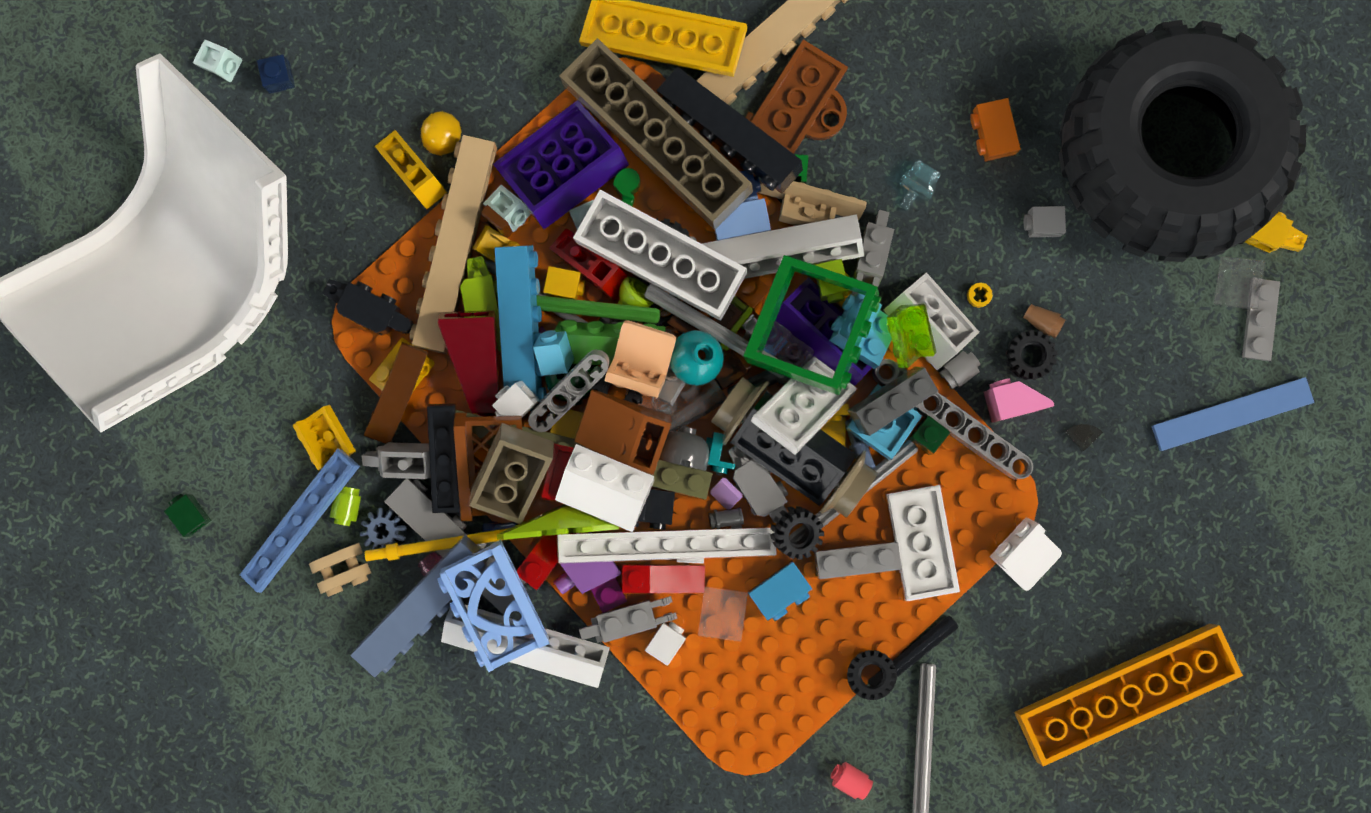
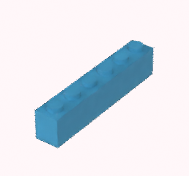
(519, 315)

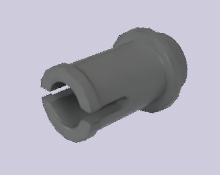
(725, 518)

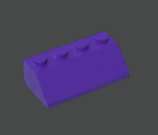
(812, 322)

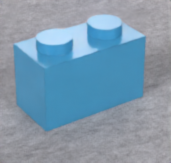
(780, 591)

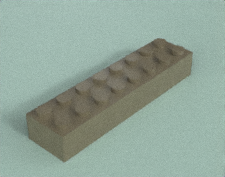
(656, 134)

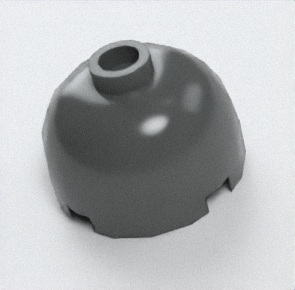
(685, 449)

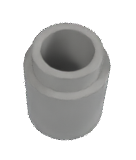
(960, 369)

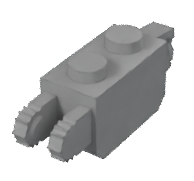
(876, 248)
(400, 460)
(758, 486)
(626, 621)

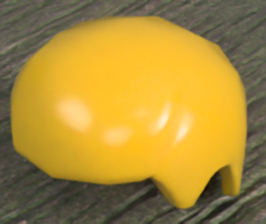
(440, 133)

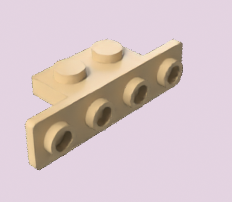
(810, 204)

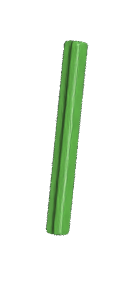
(598, 309)

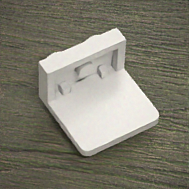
(1026, 554)

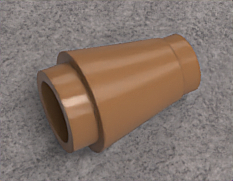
(1044, 320)

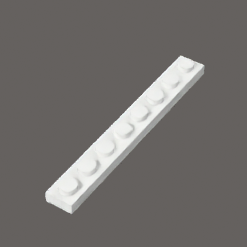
(665, 545)

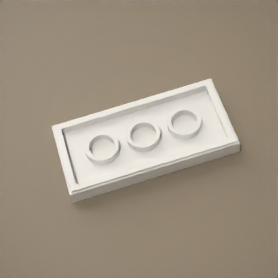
(800, 409)
(923, 543)

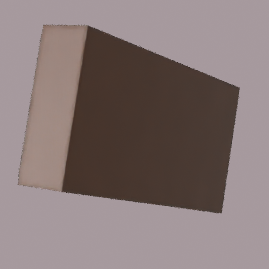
(496, 222)

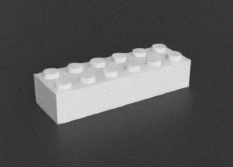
(660, 255)

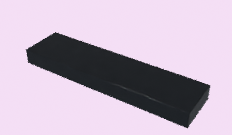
(443, 458)

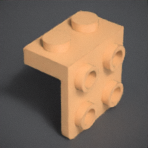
(641, 359)

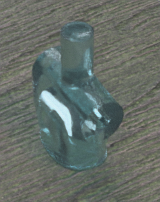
(918, 182)

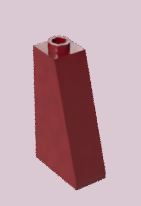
(473, 352)

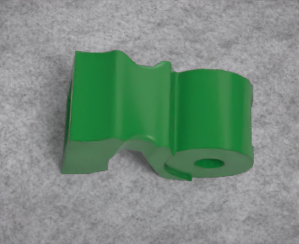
(626, 184)

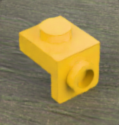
(489, 240)

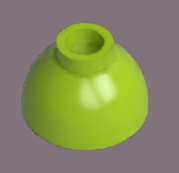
(632, 293)

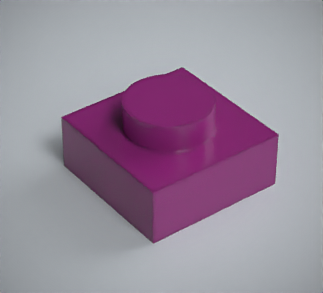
(609, 595)

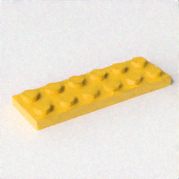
(665, 35)

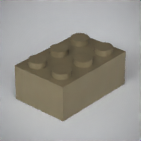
(511, 473)

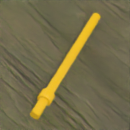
(394, 551)

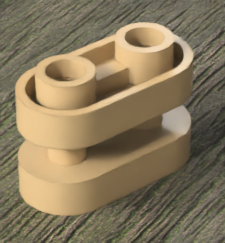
(333, 584)

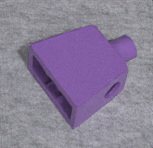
(586, 575)

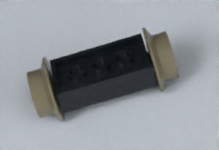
(813, 471)

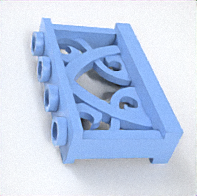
(500, 568)

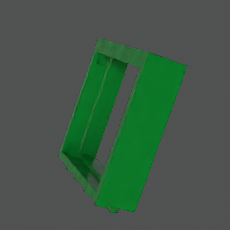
(771, 307)

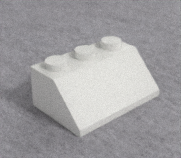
(948, 324)
(604, 488)

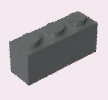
(892, 400)

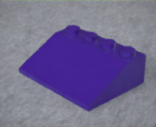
(561, 164)

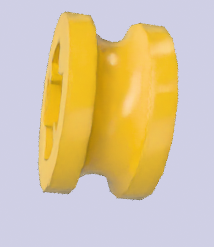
(988, 296)

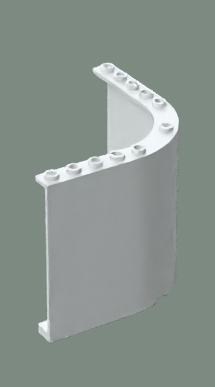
(169, 273)

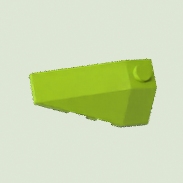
(557, 522)

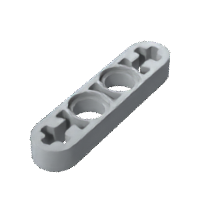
(566, 389)

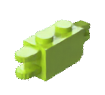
(480, 291)

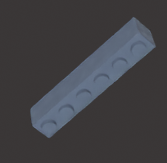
(413, 613)

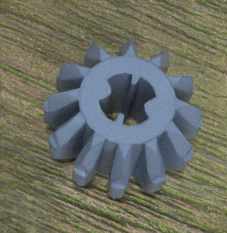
(391, 526)

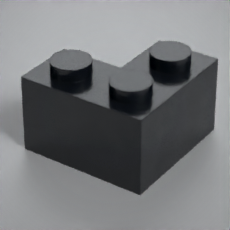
(658, 509)

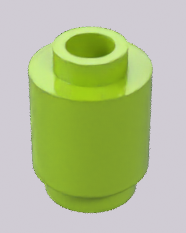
(346, 506)

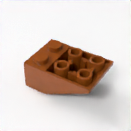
(623, 431)

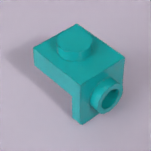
(715, 447)

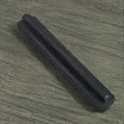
(919, 648)

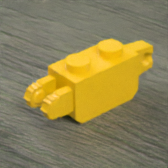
(1278, 234)

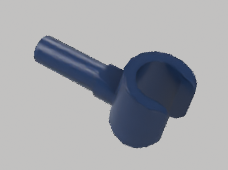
(494, 525)

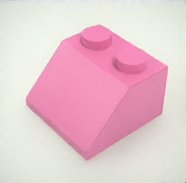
(1013, 399)

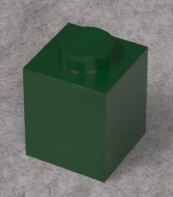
(929, 435)
(187, 514)

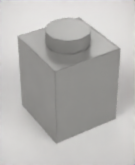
(1045, 221)

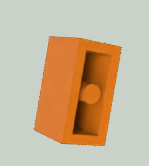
(995, 130)

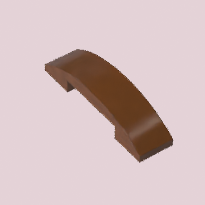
(396, 393)

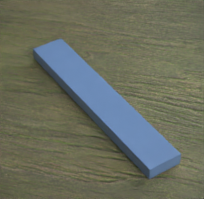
(1232, 414)
(299, 520)

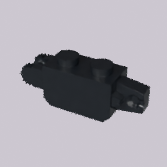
(367, 309)

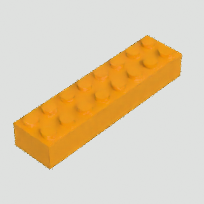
(1128, 694)

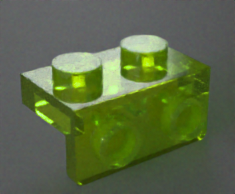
(910, 334)

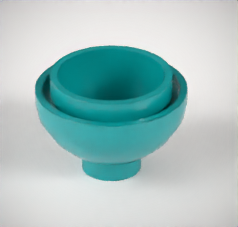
(688, 365)

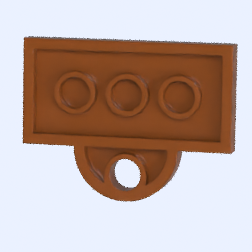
(803, 98)

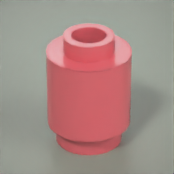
(851, 781)

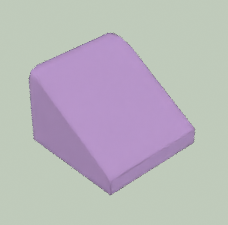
(726, 493)

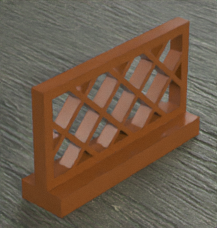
(465, 454)

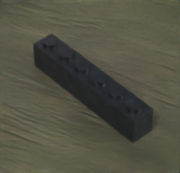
(731, 131)

